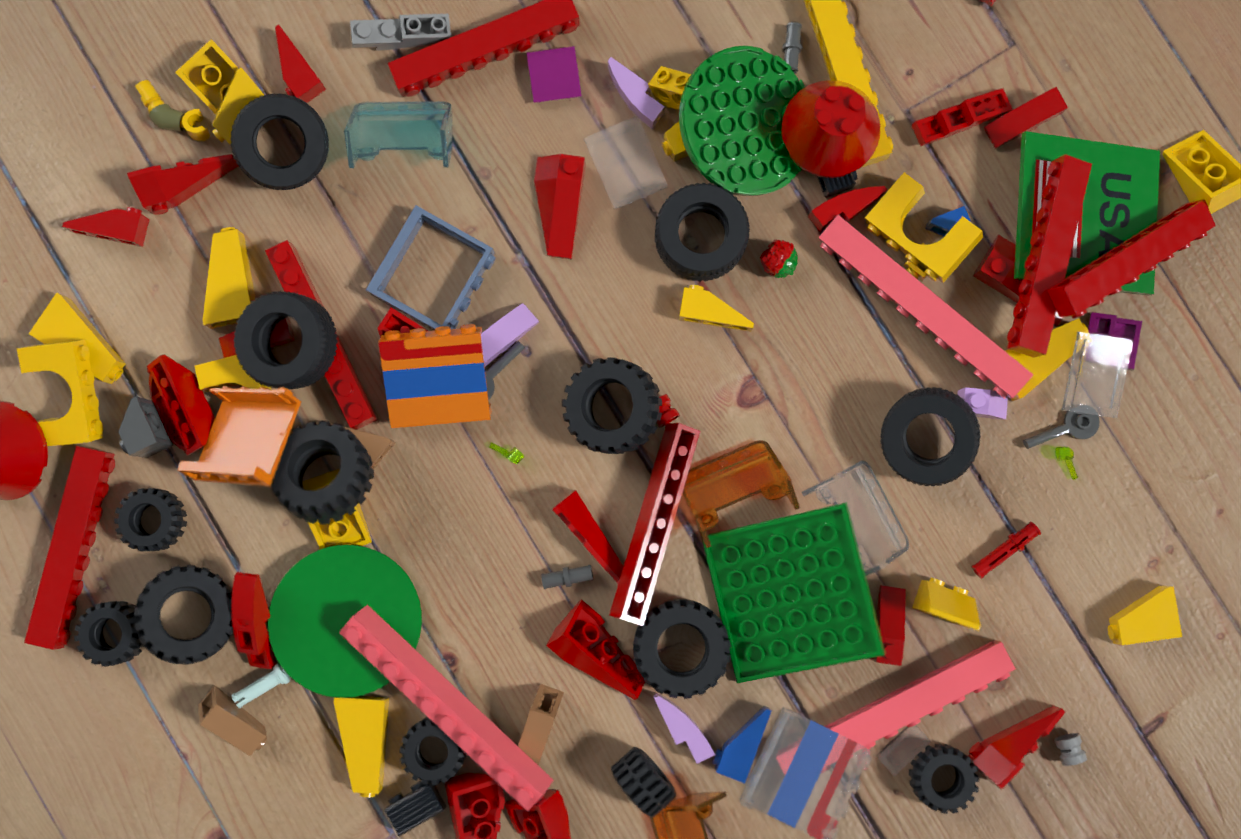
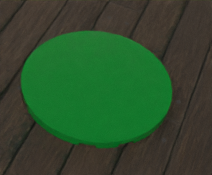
(735, 118)
(320, 599)

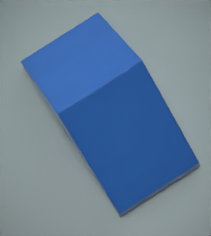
(945, 222)

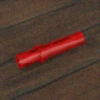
(1013, 544)

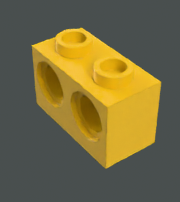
(668, 86)

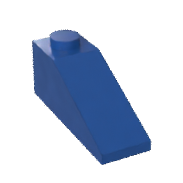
(740, 749)

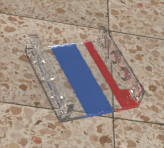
(806, 775)

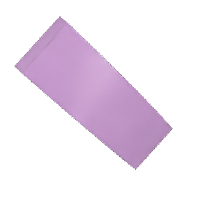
(635, 93)
(506, 332)
(684, 729)

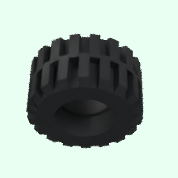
(130, 519)
(92, 639)
(418, 765)
(643, 782)
(963, 785)

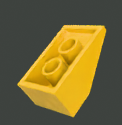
(208, 74)
(1205, 170)
(349, 531)
(947, 603)

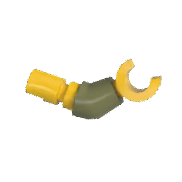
(168, 118)

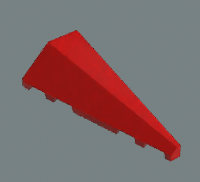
(584, 527)

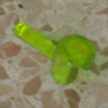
(1066, 454)
(514, 455)

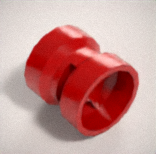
(668, 414)

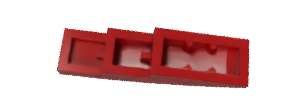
(961, 117)

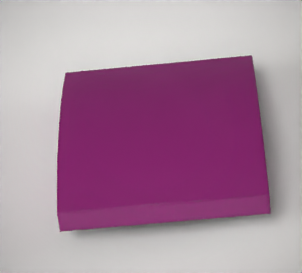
(554, 74)
(1119, 328)

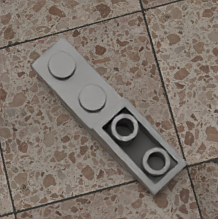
(400, 33)

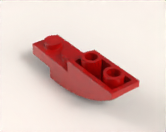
(249, 619)

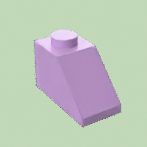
(985, 402)

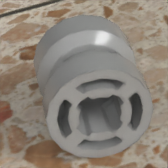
(1070, 749)

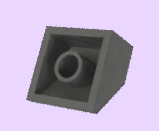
(143, 430)

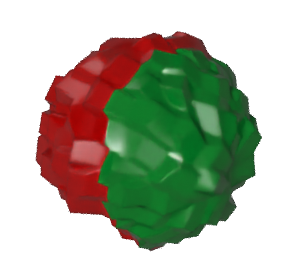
(779, 259)

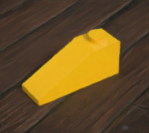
(707, 309)

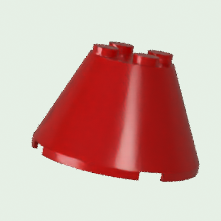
(830, 128)
(21, 452)

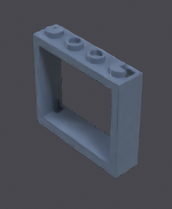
(399, 249)

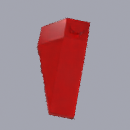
(559, 193)
(590, 648)
(1001, 754)
(475, 805)

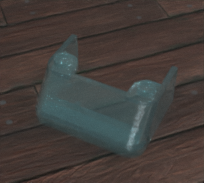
(399, 127)

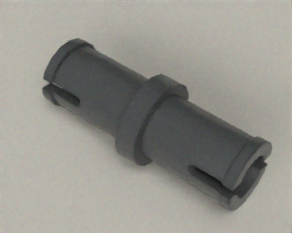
(792, 45)
(567, 577)

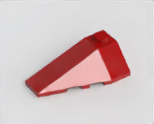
(170, 187)
(998, 270)
(543, 820)

